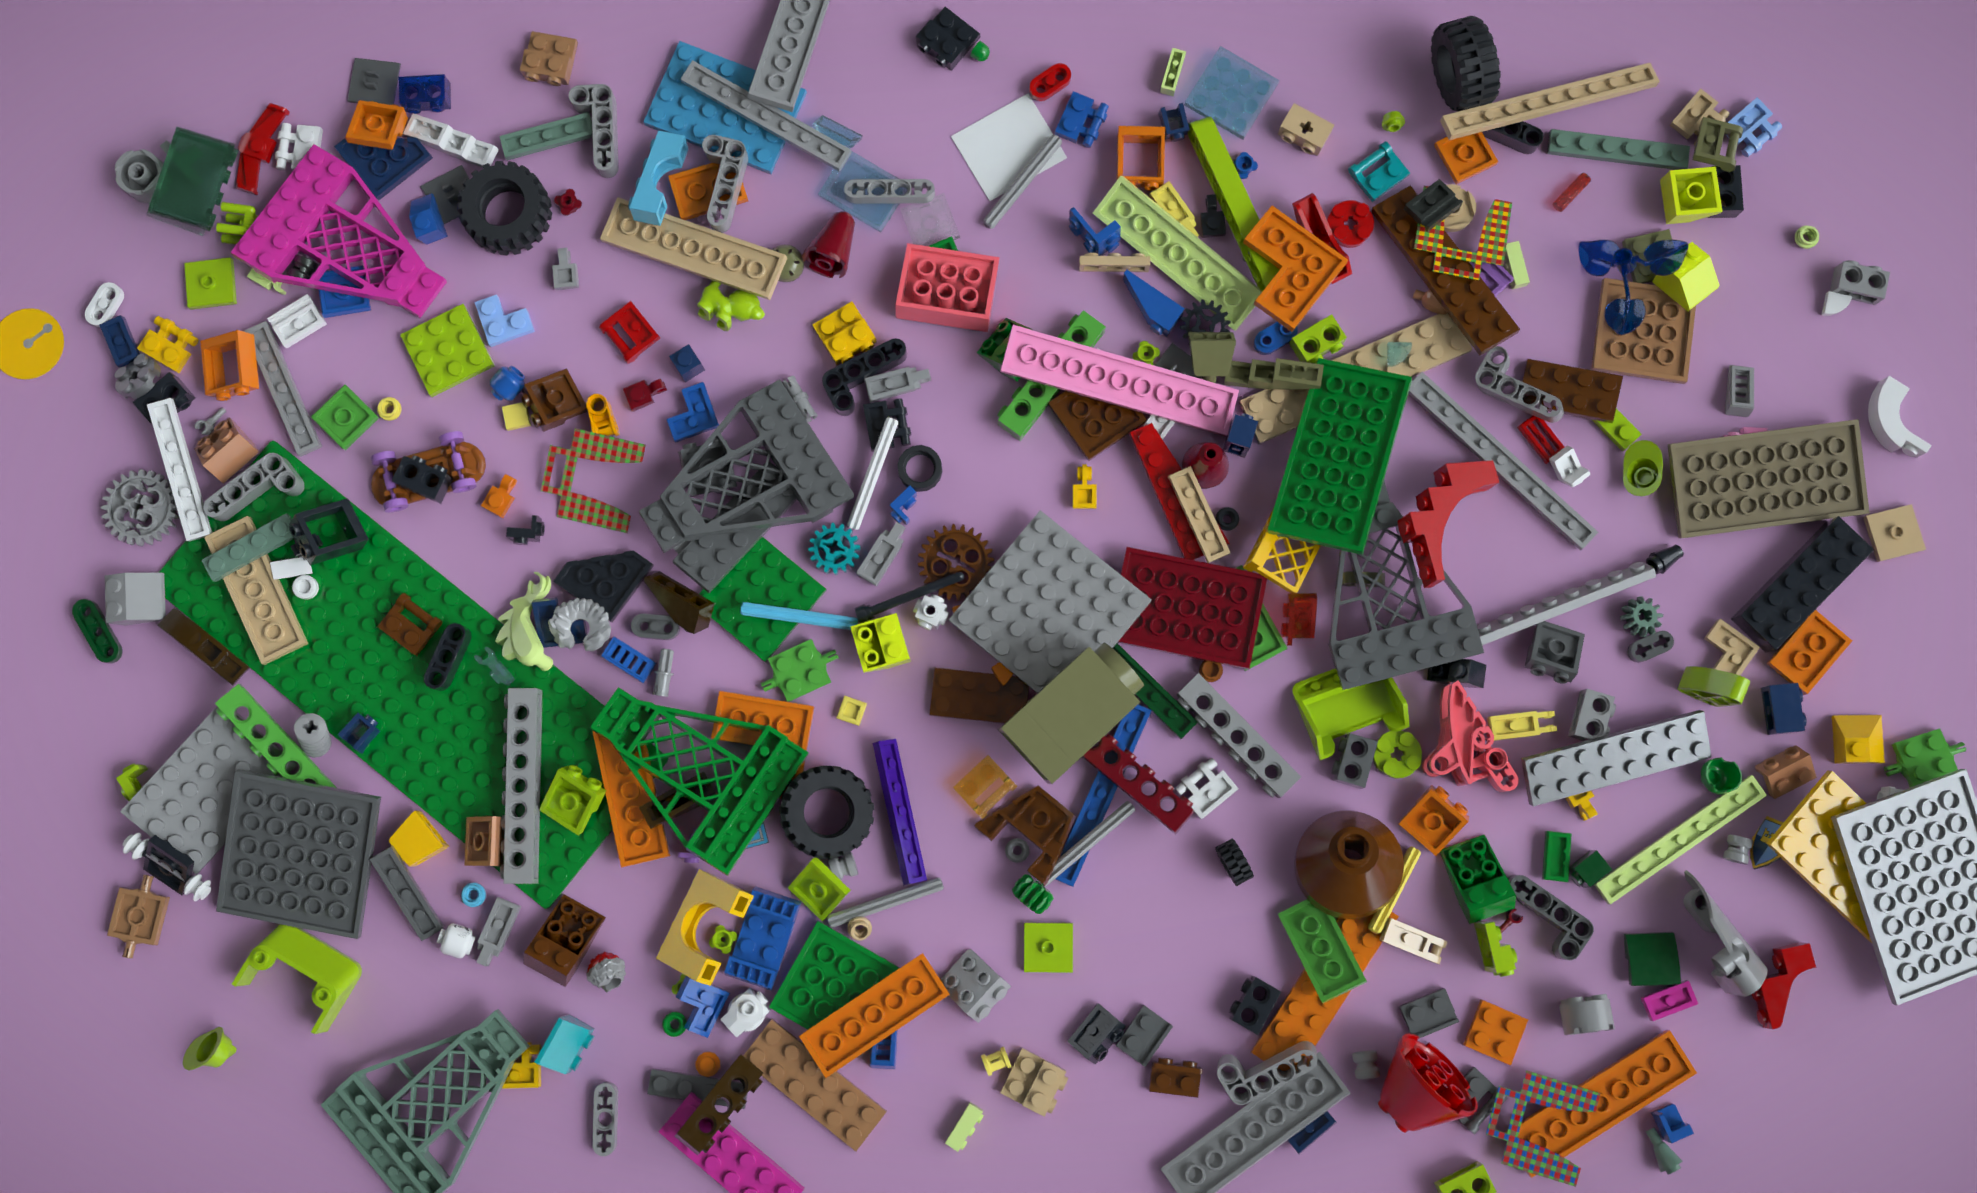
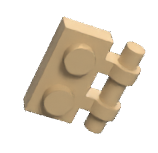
(1699, 106)

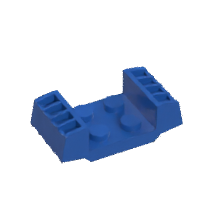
(763, 938)

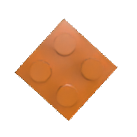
(1466, 156)
(1495, 1032)

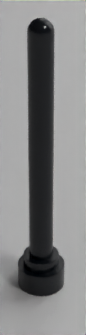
(866, 613)

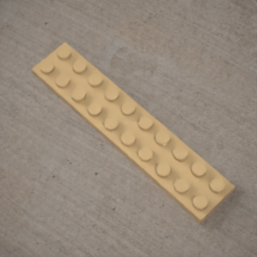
(1433, 344)

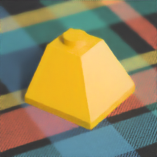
(1857, 739)

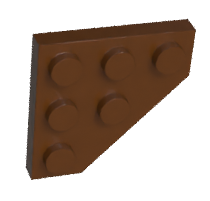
(1094, 423)

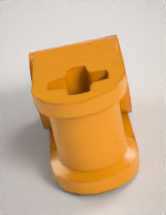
(602, 421)

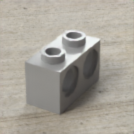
(1860, 287)
(1586, 714)

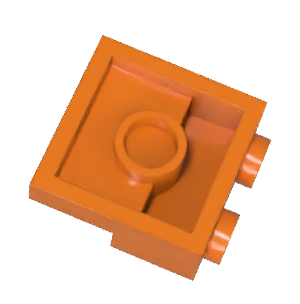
(376, 124)
(1435, 819)

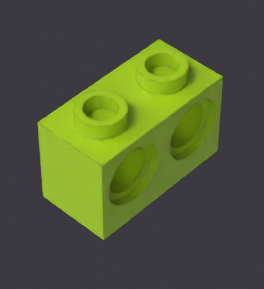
(1315, 337)
(1464, 1178)

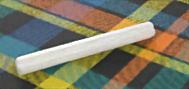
(872, 473)

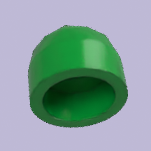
(980, 52)

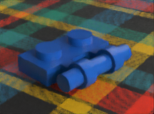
(1075, 116)

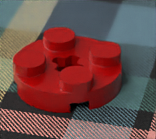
(1358, 213)

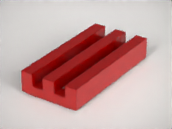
(1534, 443)

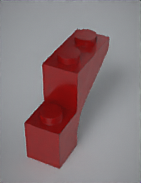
(1312, 218)
(1775, 990)

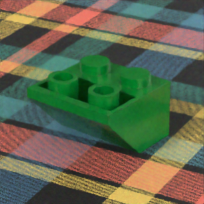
(995, 346)

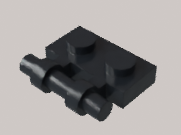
(875, 418)

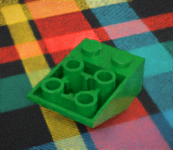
(1478, 879)

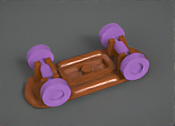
(461, 459)

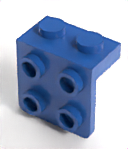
(1098, 243)

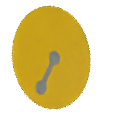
(29, 343)

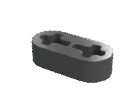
(1653, 651)

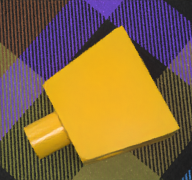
(417, 840)

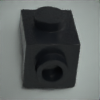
(522, 536)

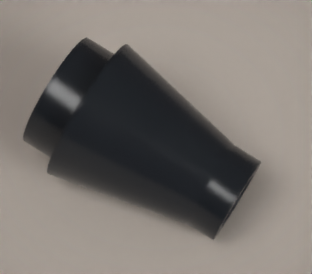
(1664, 558)

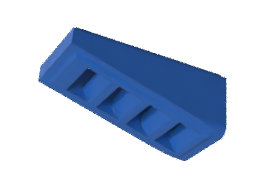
(610, 649)
(885, 1064)

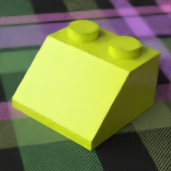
(1690, 194)
(1692, 281)

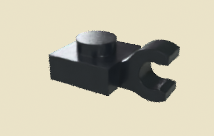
(1212, 221)

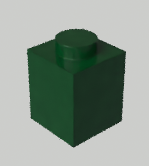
(1589, 869)

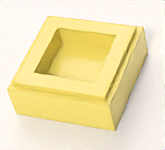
(516, 416)
(851, 710)

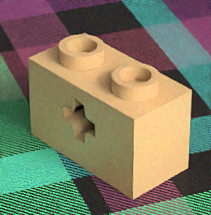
(1317, 130)

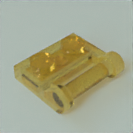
(979, 780)

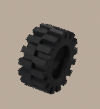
(1234, 862)

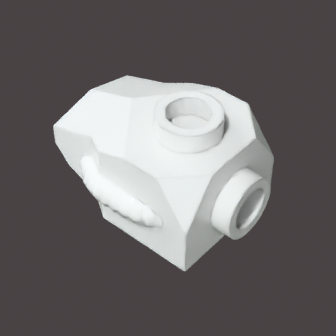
(746, 1012)

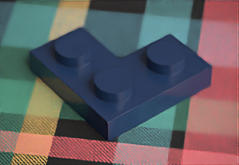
(543, 611)

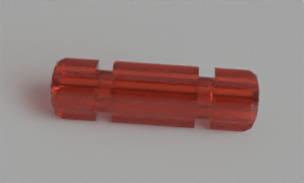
(1571, 192)

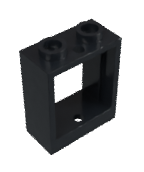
(348, 521)

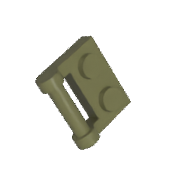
(1710, 142)

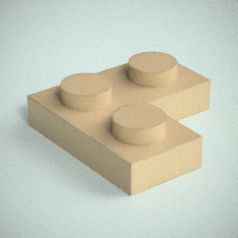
(1735, 647)

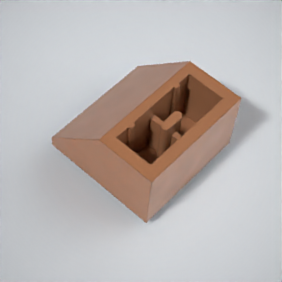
(225, 450)

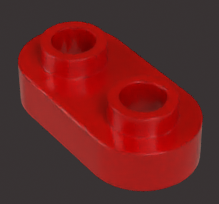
(1049, 83)

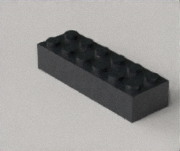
(1802, 584)

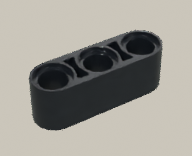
(1518, 139)
(445, 645)

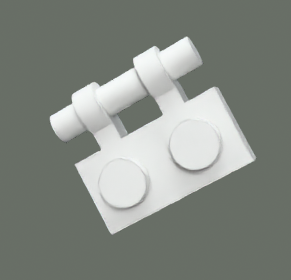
(303, 139)
(1212, 793)

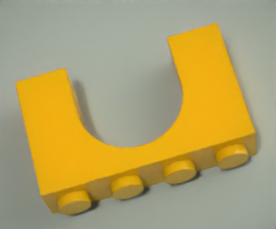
(680, 944)

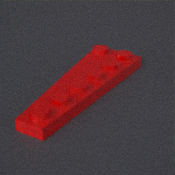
(1160, 464)

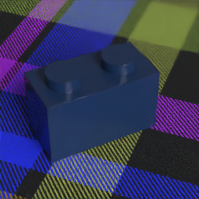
(1240, 435)
(1783, 709)

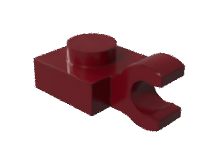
(640, 394)

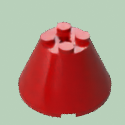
(1424, 1087)

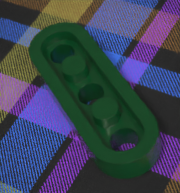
(90, 624)

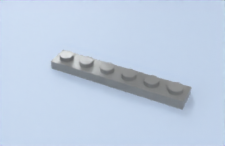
(284, 390)

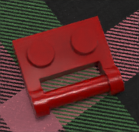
(635, 326)

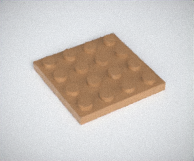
(1657, 347)

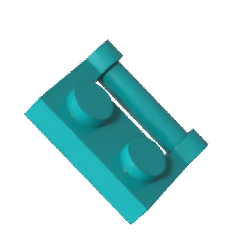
(1382, 178)

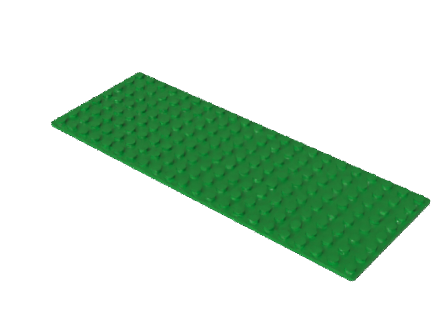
(430, 742)

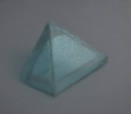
(837, 131)

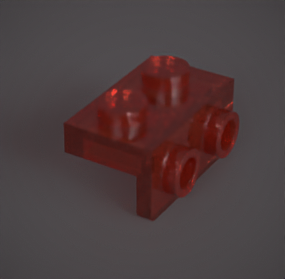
(1300, 616)

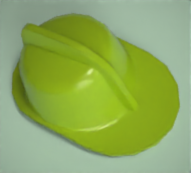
(1642, 468)
(209, 1050)

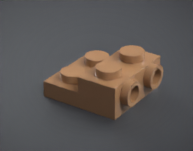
(549, 58)

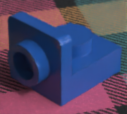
(904, 500)

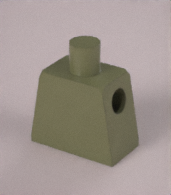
(1211, 353)

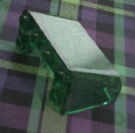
(192, 181)

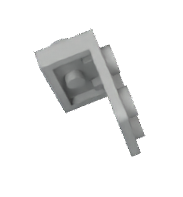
(974, 985)

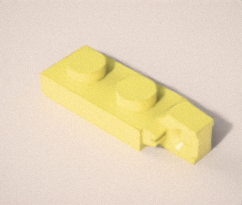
(1173, 204)

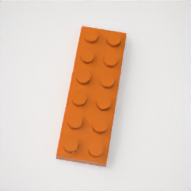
(624, 796)
(874, 1015)

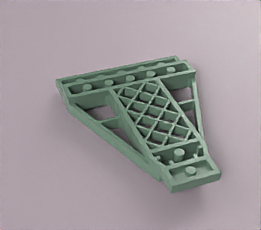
(391, 1144)

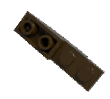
(203, 646)

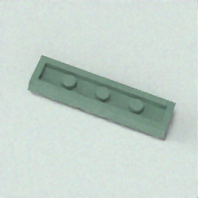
(547, 136)
(248, 548)

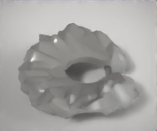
(580, 609)

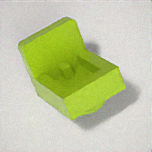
(129, 781)

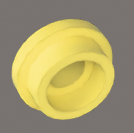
(384, 404)

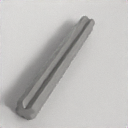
(1022, 181)
(1091, 839)
(885, 902)

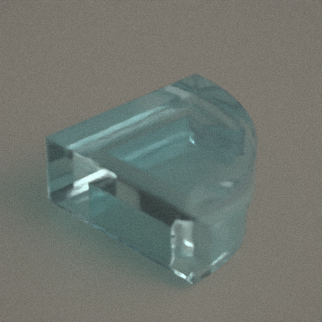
(1397, 352)

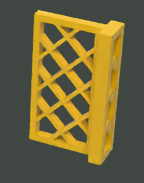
(1261, 552)

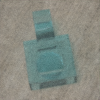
(499, 671)

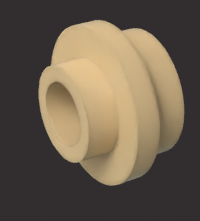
(860, 934)

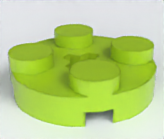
(1409, 760)

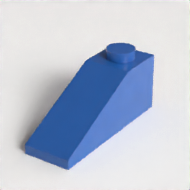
(1155, 307)

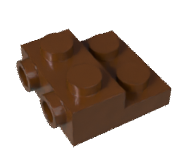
(553, 400)

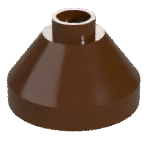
(1346, 885)

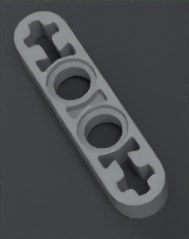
(889, 195)

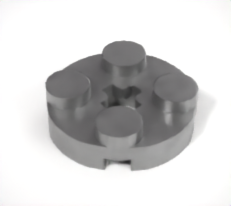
(137, 377)

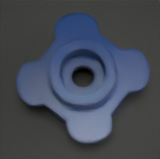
(1251, 165)

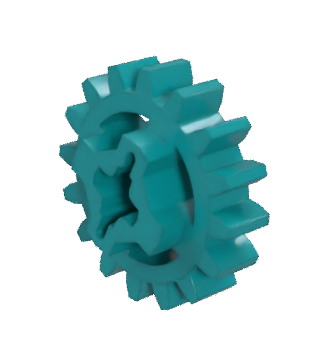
(830, 559)

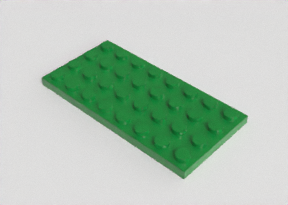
(1340, 457)

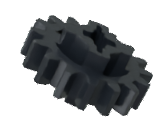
(1198, 311)

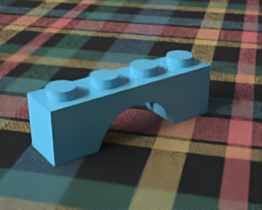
(666, 154)

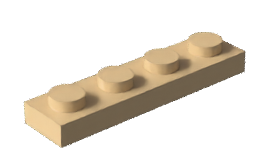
(1199, 514)

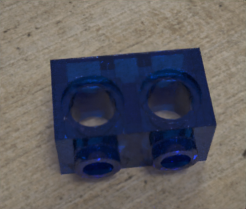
(425, 87)

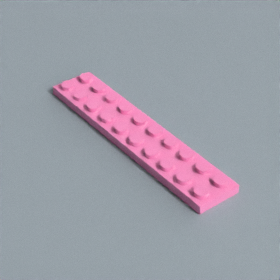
(1119, 380)

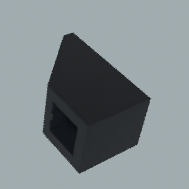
(1467, 671)

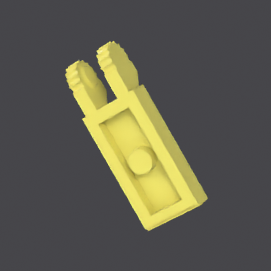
(1519, 725)

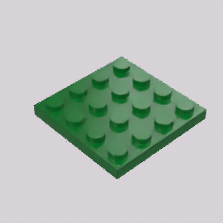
(766, 579)
(828, 976)

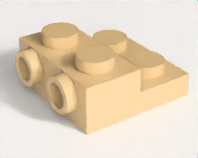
(1034, 1082)

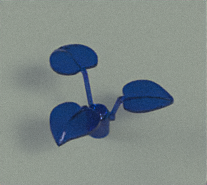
(1600, 255)

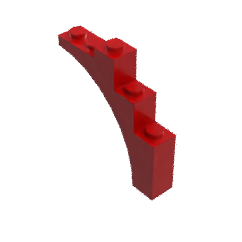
(1435, 505)

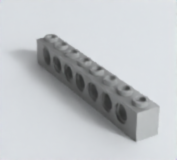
(531, 773)

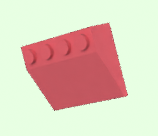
(947, 287)

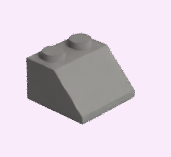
(134, 598)

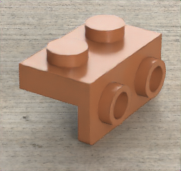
(1786, 771)

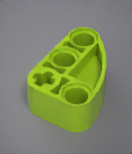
(1713, 686)

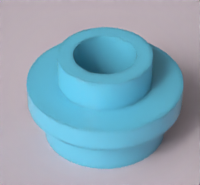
(466, 894)

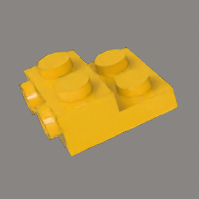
(845, 333)

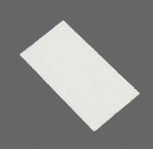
(290, 568)

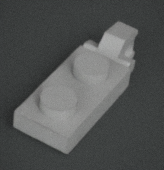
(895, 383)
(882, 555)
(497, 930)

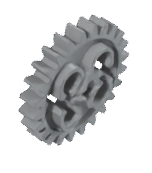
(120, 503)

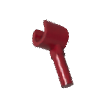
(1509, 921)

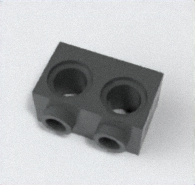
(1361, 763)

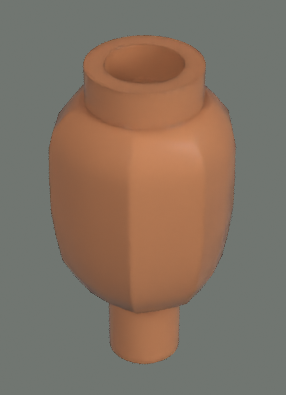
(1429, 301)

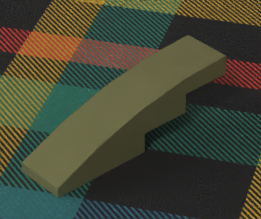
(1275, 375)

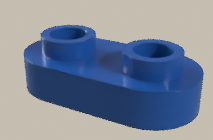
(1276, 336)

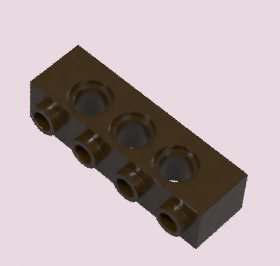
(690, 1133)

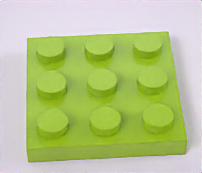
(447, 350)

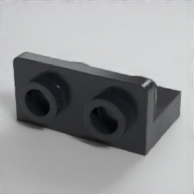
(1097, 1034)

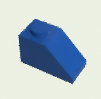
(427, 219)

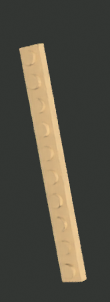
(1549, 101)

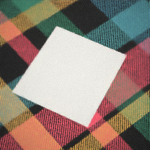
(1005, 144)

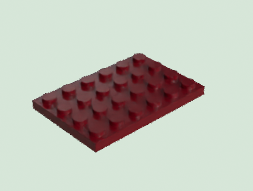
(1194, 608)

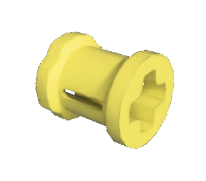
(989, 1059)

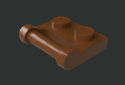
(404, 630)

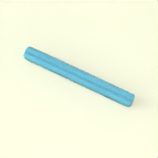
(797, 616)

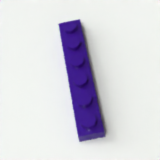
(899, 811)

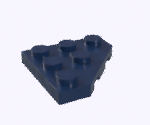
(385, 168)

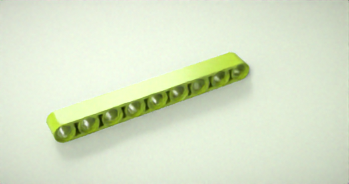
(1230, 194)

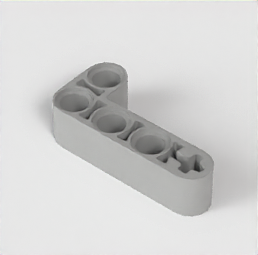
(600, 130)
(725, 186)
(1521, 391)
(249, 491)
(1268, 1068)

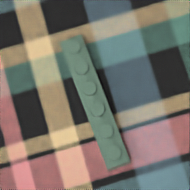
(1618, 149)

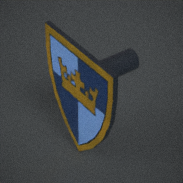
(1760, 853)

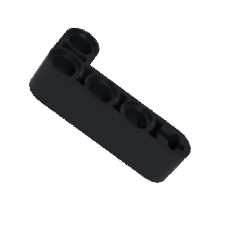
(861, 362)

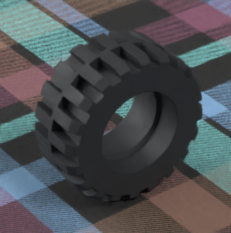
(1465, 63)
(492, 182)
(850, 835)

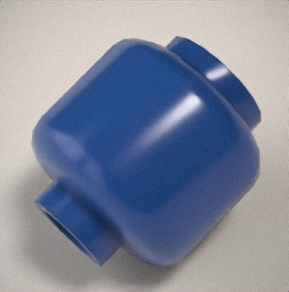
(507, 383)

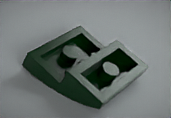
(1652, 958)

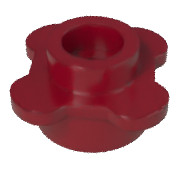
(567, 209)

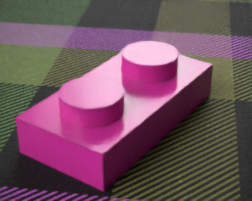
(1669, 1000)

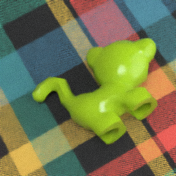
(738, 305)

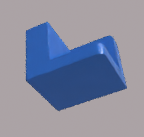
(1671, 1124)

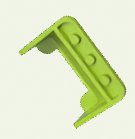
(1336, 712)

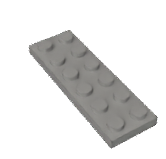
(788, 52)

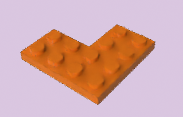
(1304, 265)
(786, 717)

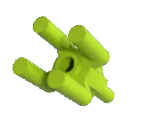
(244, 220)

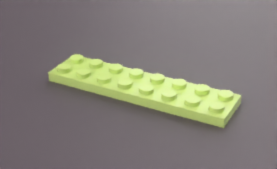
(1178, 251)

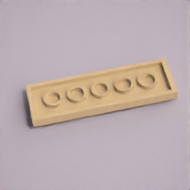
(259, 599)

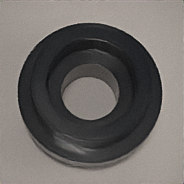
(1232, 513)

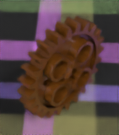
(966, 542)

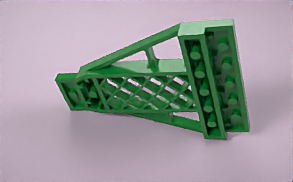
(744, 800)

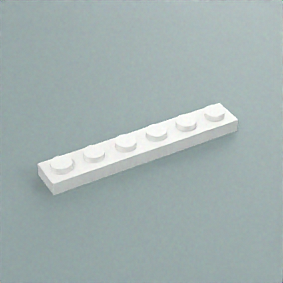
(179, 469)

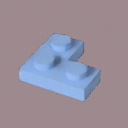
(502, 327)

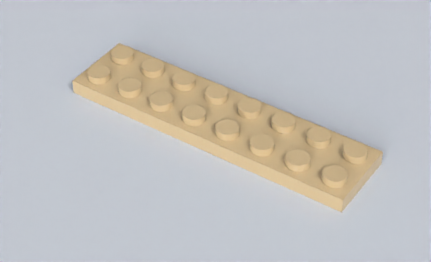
(697, 250)

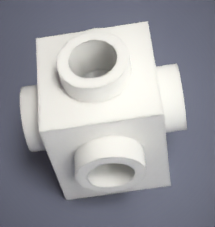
(931, 621)

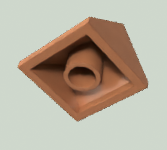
(483, 841)

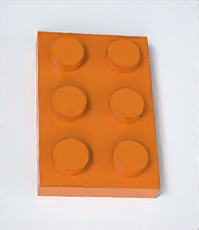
(695, 188)
(1809, 652)

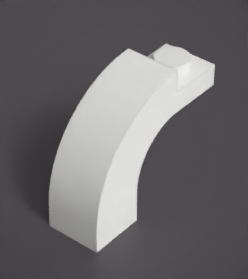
(1886, 421)

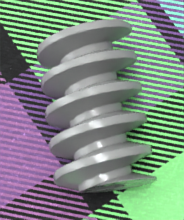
(312, 735)

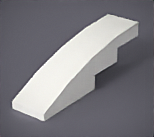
(450, 141)

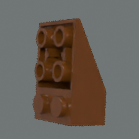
(563, 940)

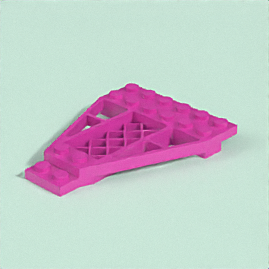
(298, 211)

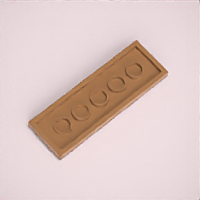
(829, 1100)

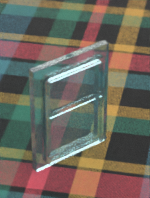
(859, 168)

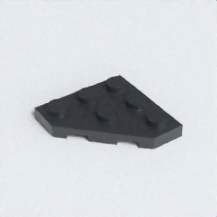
(605, 579)

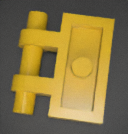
(166, 352)
(525, 1073)

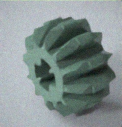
(1647, 624)

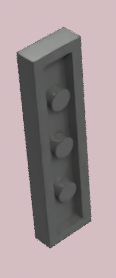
(406, 893)
(680, 1085)

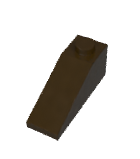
(681, 603)
(683, 805)

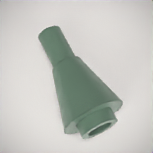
(1665, 1156)

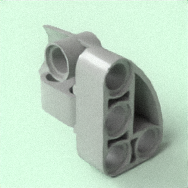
(1737, 965)

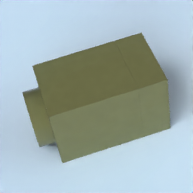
(1073, 711)

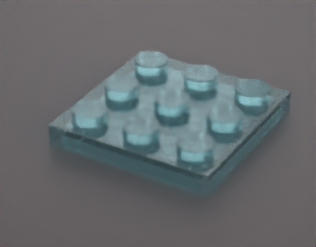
(1231, 92)

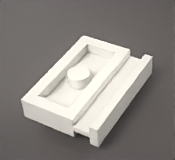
(297, 321)

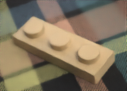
(1114, 263)

